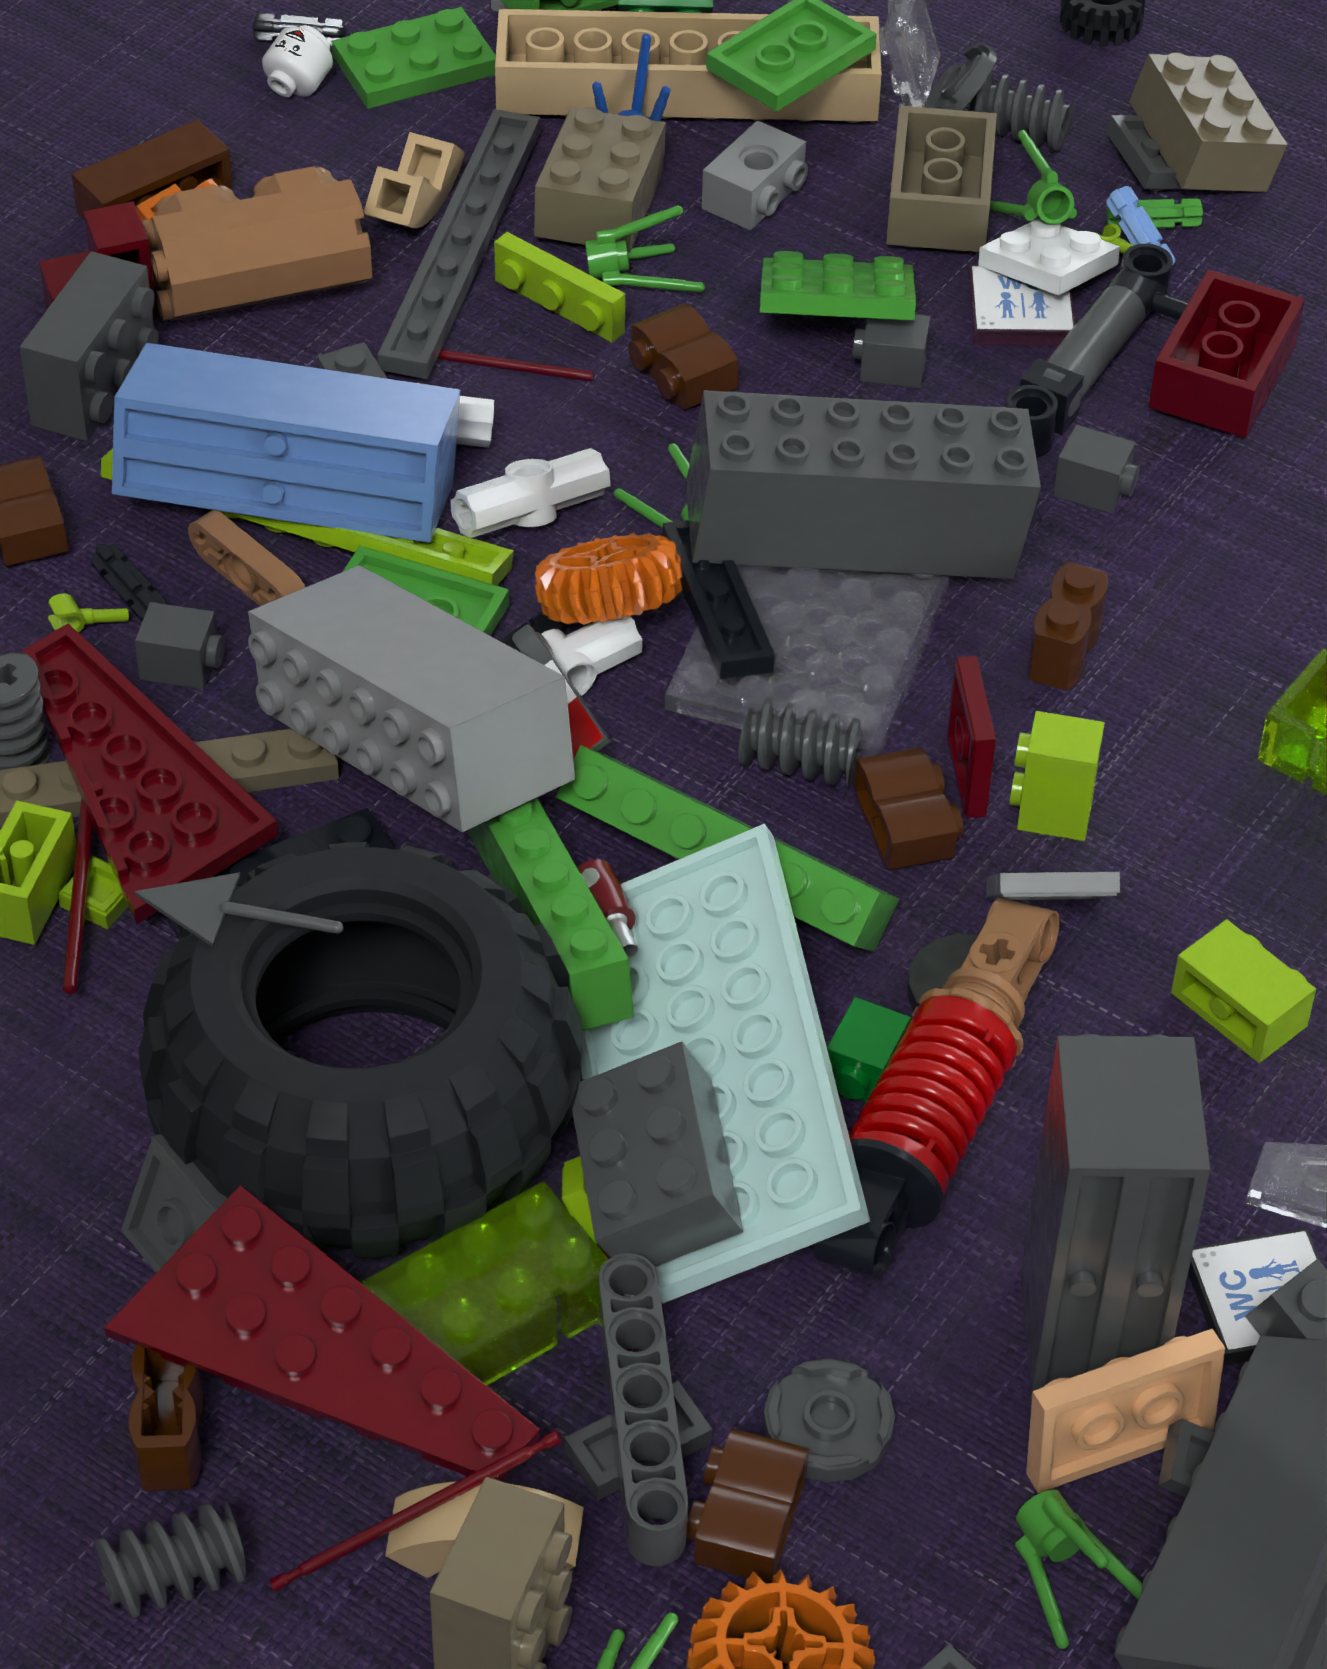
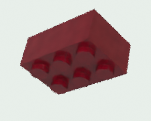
(1226, 353)

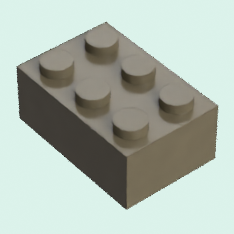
(1208, 122)
(598, 175)
(941, 179)
(503, 1583)

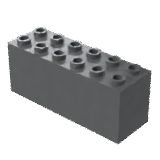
(861, 484)
(1113, 1202)
(1250, 1544)

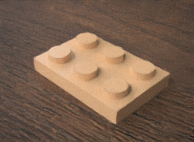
(1122, 1409)

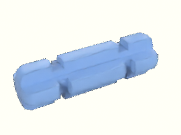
(1135, 220)

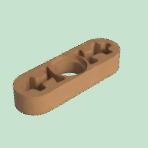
(242, 559)

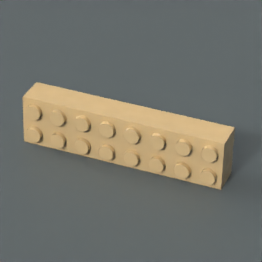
(556, 55)

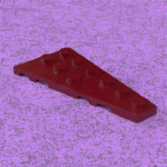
(148, 788)
(301, 1331)

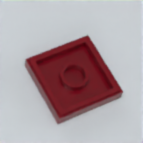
(970, 737)

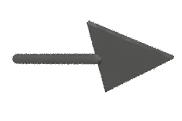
(205, 902)

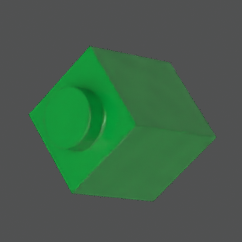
(864, 1047)

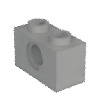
(754, 175)

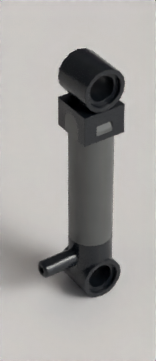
(1056, 386)

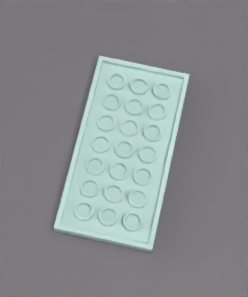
(732, 984)

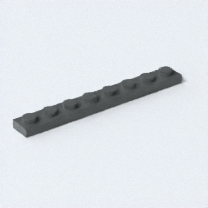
(458, 245)

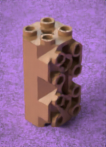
(235, 253)

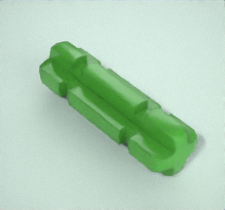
(1166, 213)

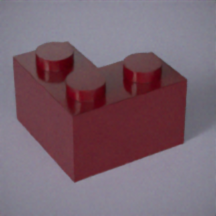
(109, 231)

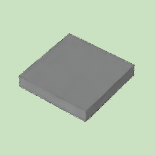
(1053, 885)

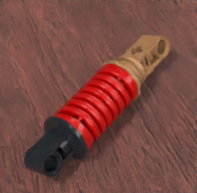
(941, 1084)

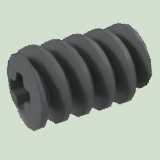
(1019, 111)
(21, 713)
(800, 742)
(171, 1559)

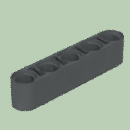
(642, 1432)

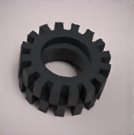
(1102, 20)

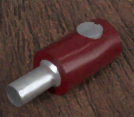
(611, 900)

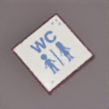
(1016, 312)

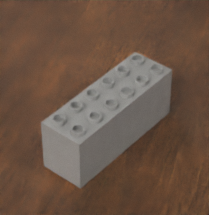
(413, 696)

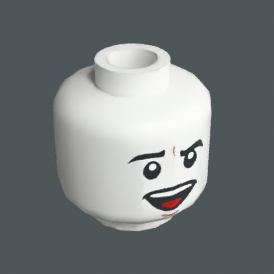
(297, 61)

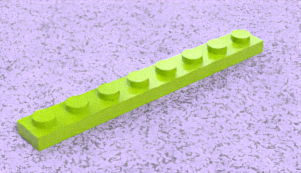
(445, 551)

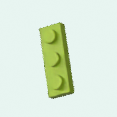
(559, 287)

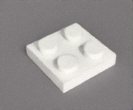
(1049, 256)

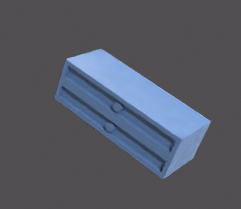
(285, 442)

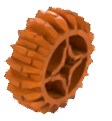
(608, 578)
(796, 1620)

